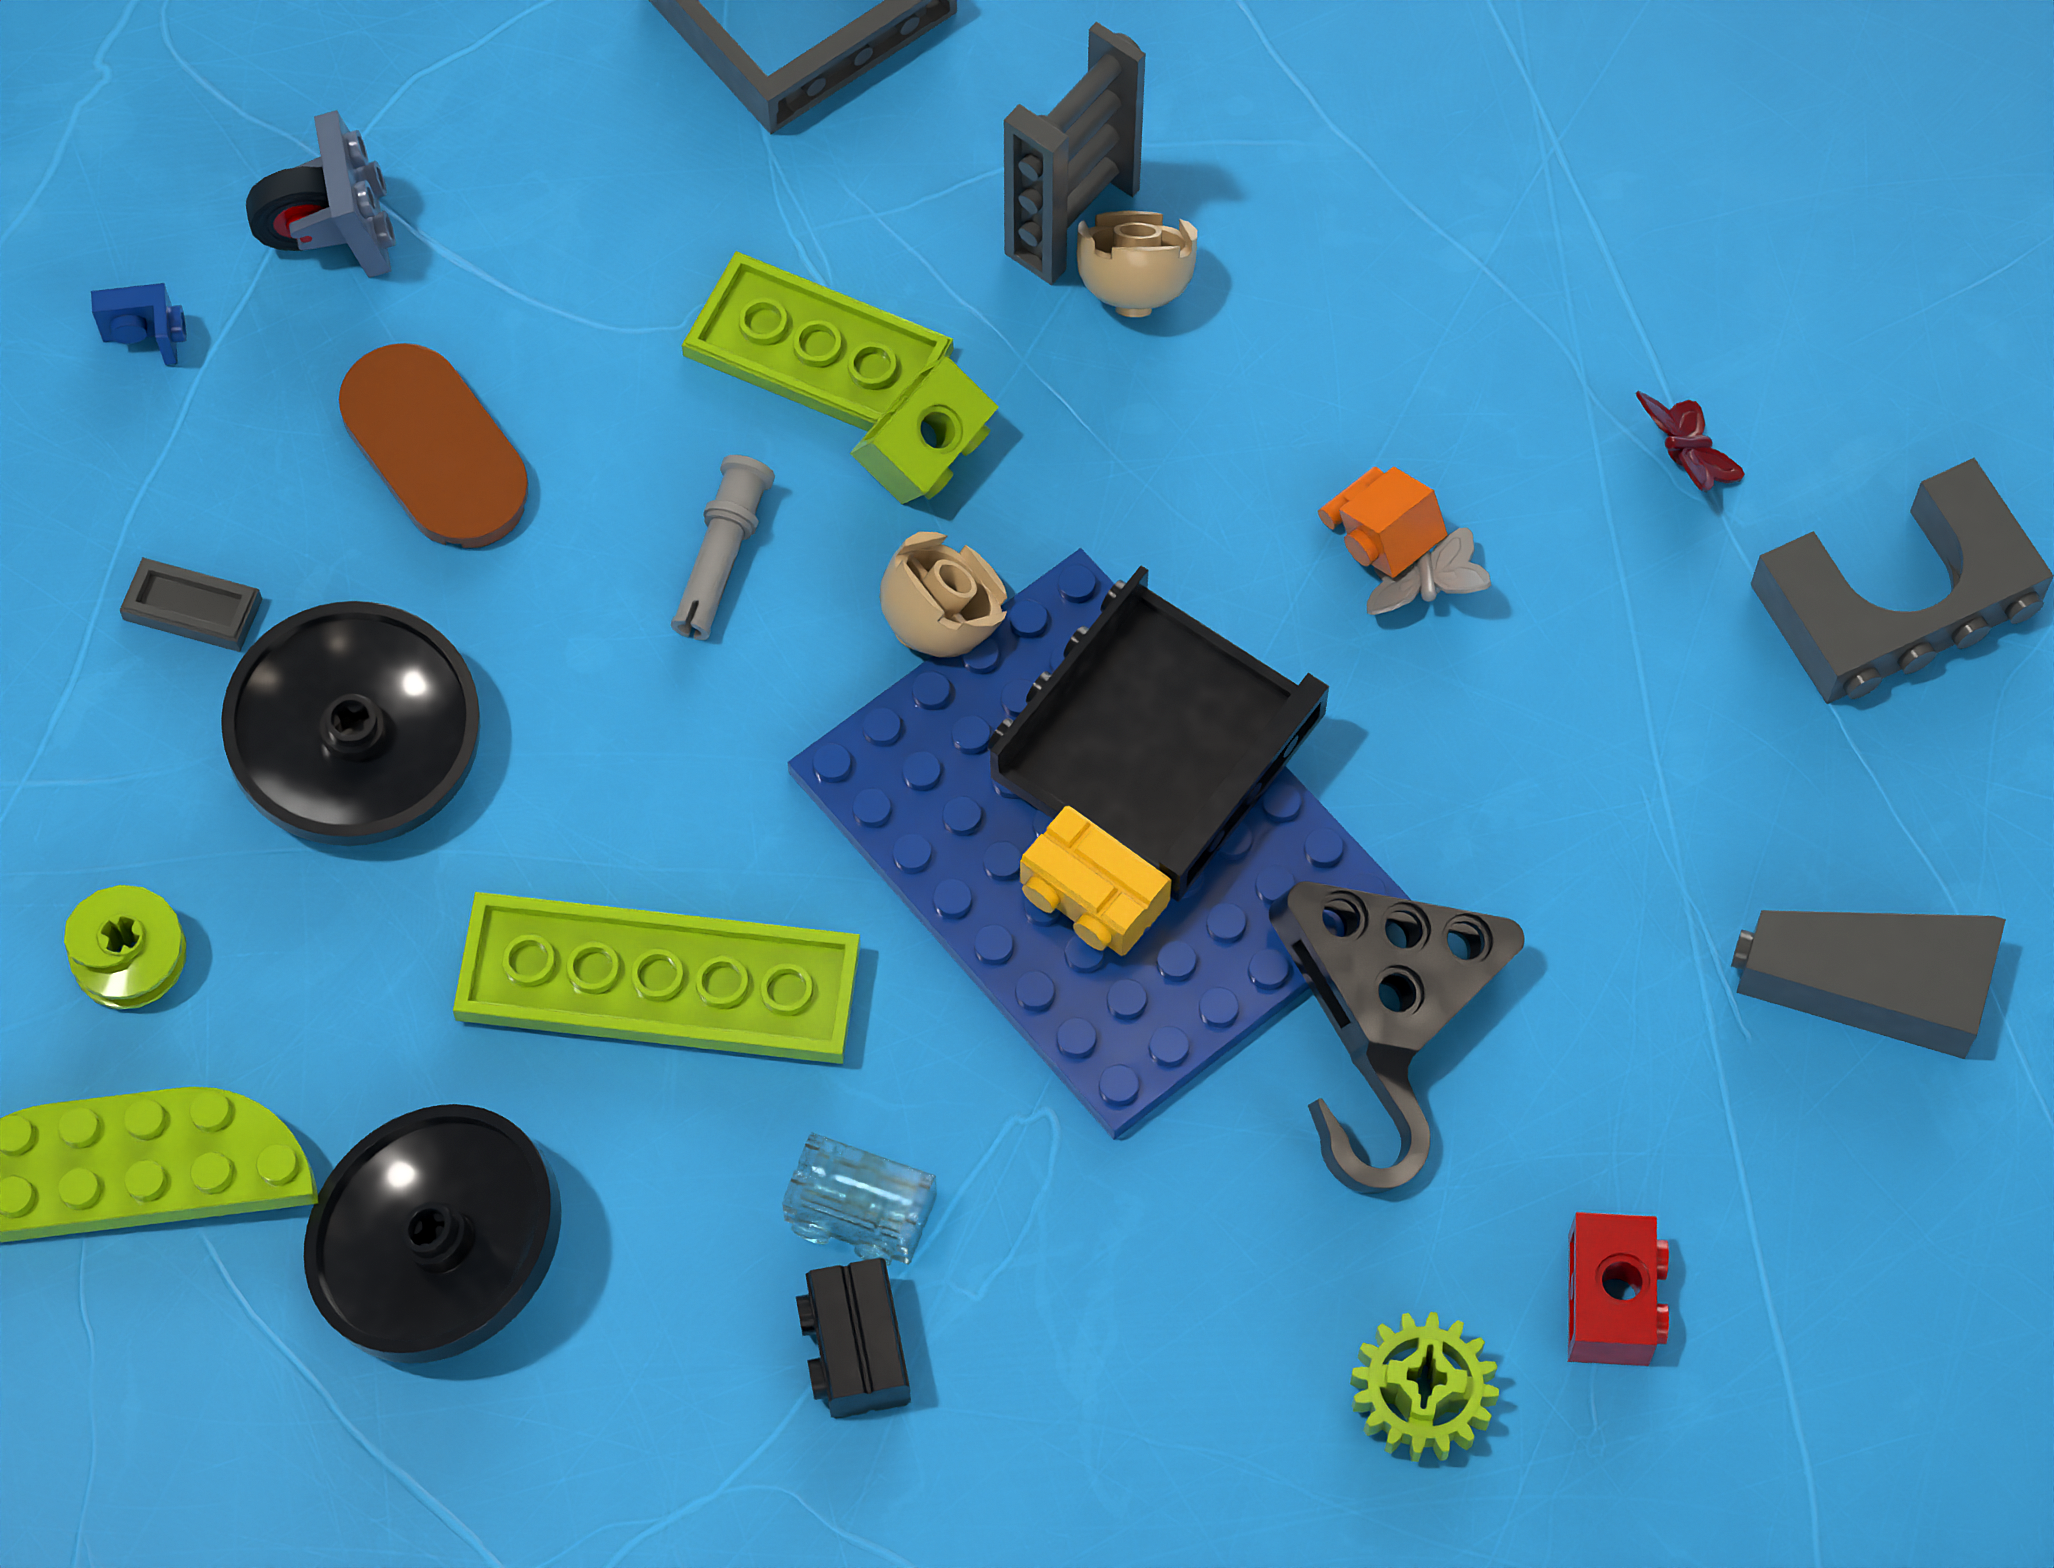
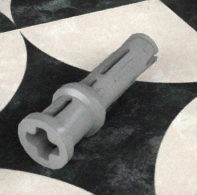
(729, 521)

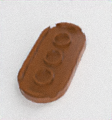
(434, 445)

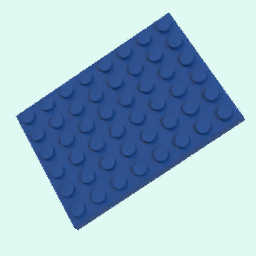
(921, 807)

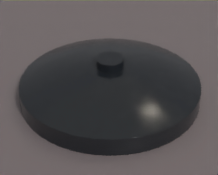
(351, 723)
(432, 1233)

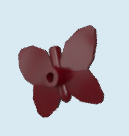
(1688, 446)

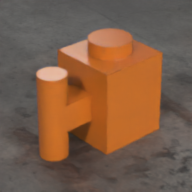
(1386, 519)

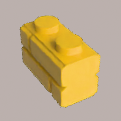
(1093, 882)

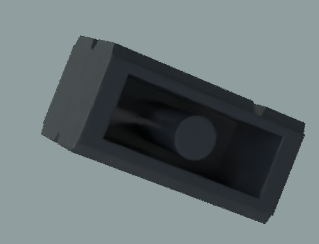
(856, 1338)

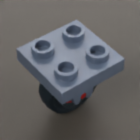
(326, 201)

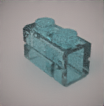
(858, 1200)

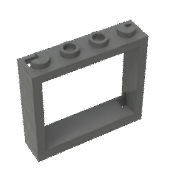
(815, 73)

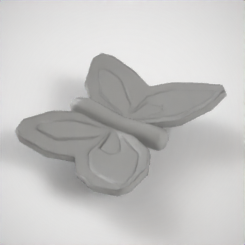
(1443, 569)

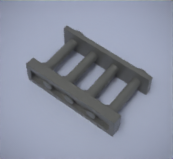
(1071, 155)

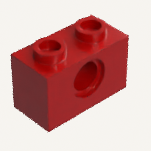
(1598, 1324)

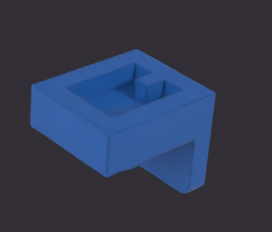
(138, 313)

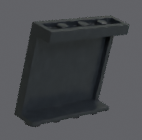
(1155, 732)

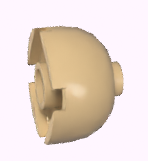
(1136, 260)
(940, 597)

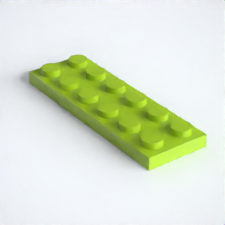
(657, 977)

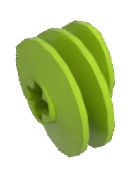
(116, 919)

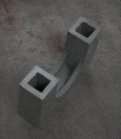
(1855, 644)

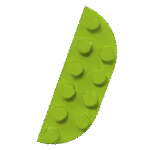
(145, 1162)

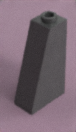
(1876, 971)

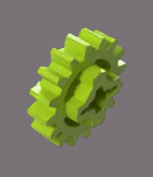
(1449, 1386)

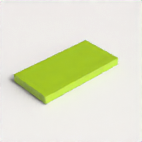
(809, 342)

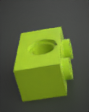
(895, 447)

